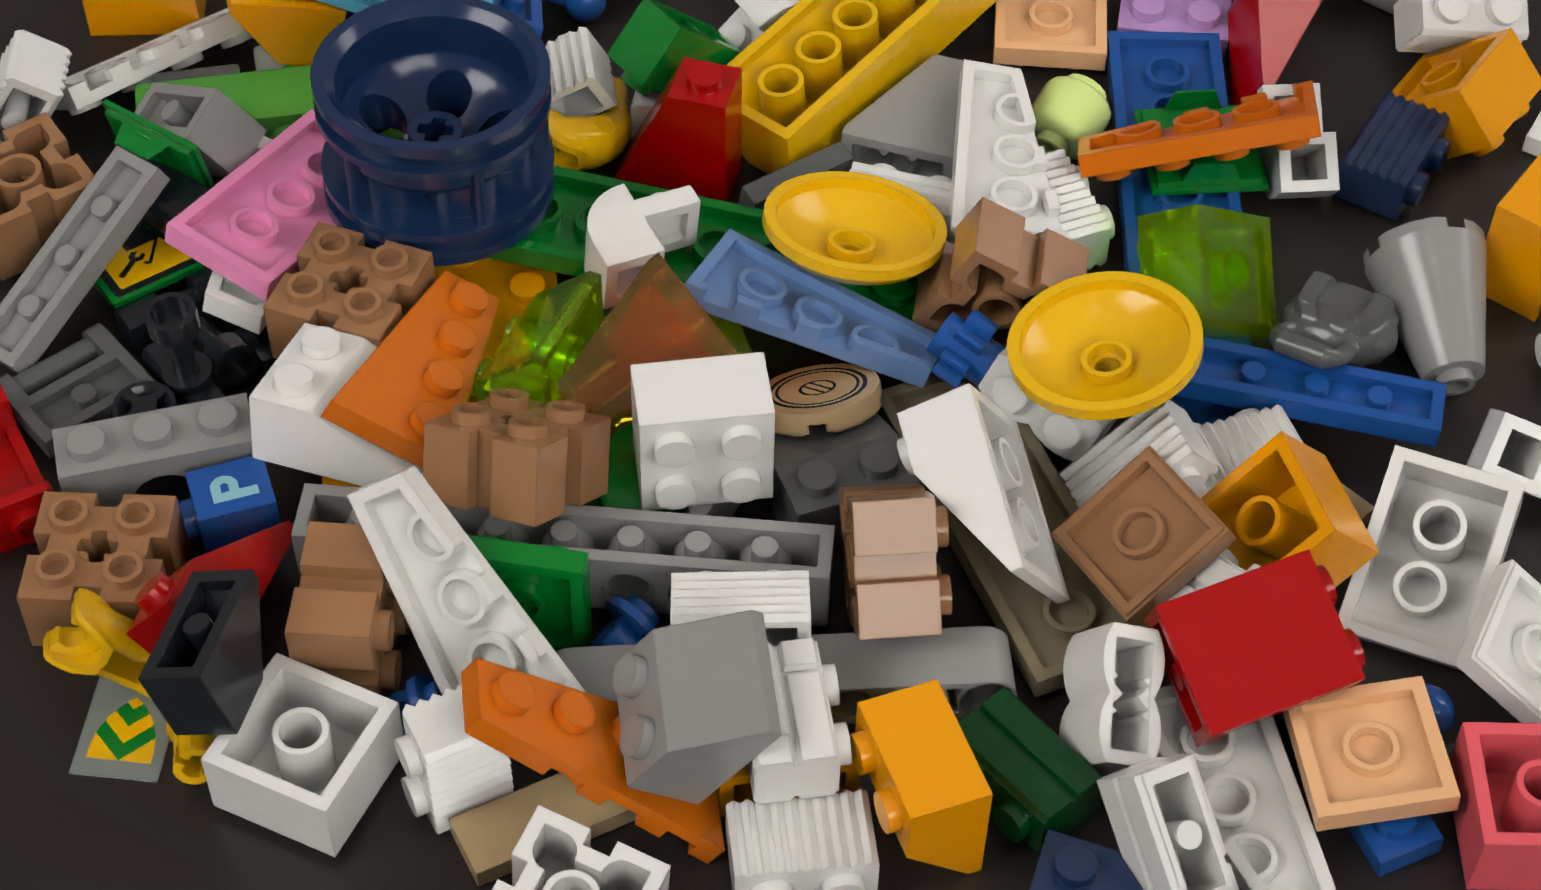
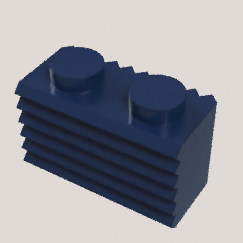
(1392, 155)

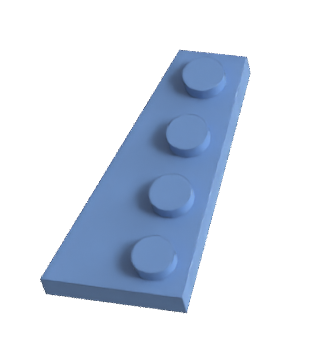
(780, 299)

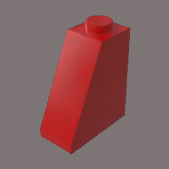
(691, 133)

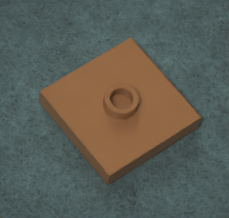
(1143, 536)

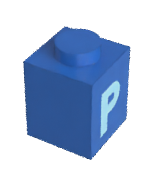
(229, 502)

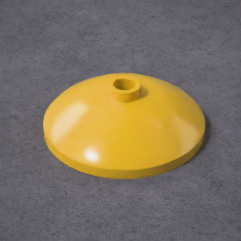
(854, 227)
(1105, 345)

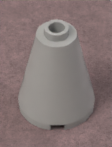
(1439, 296)

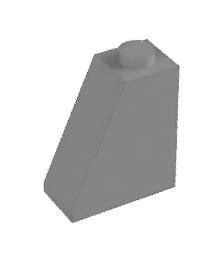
(911, 122)

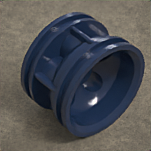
(475, 119)

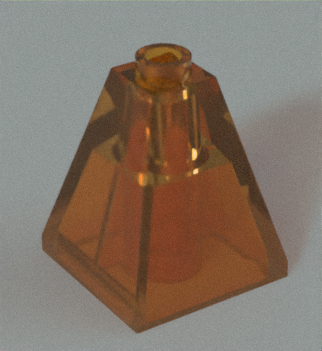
(648, 324)

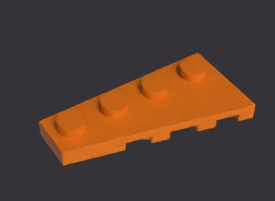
(1203, 133)
(418, 369)
(579, 737)

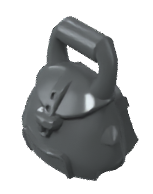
(1336, 325)

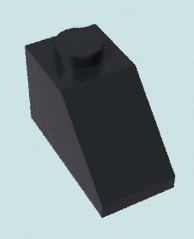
(208, 654)

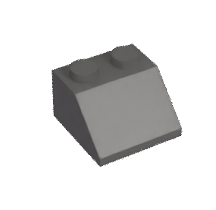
(695, 704)

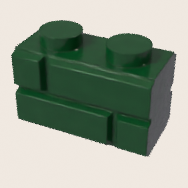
(1030, 770)

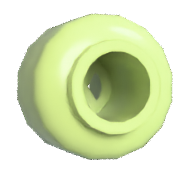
(1068, 111)

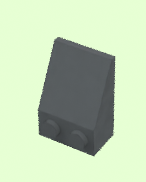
(817, 464)

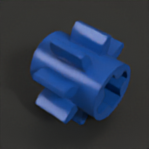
(964, 348)

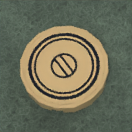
(824, 394)

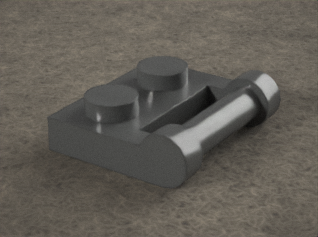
(72, 386)

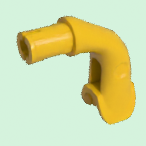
(593, 139)
(105, 650)

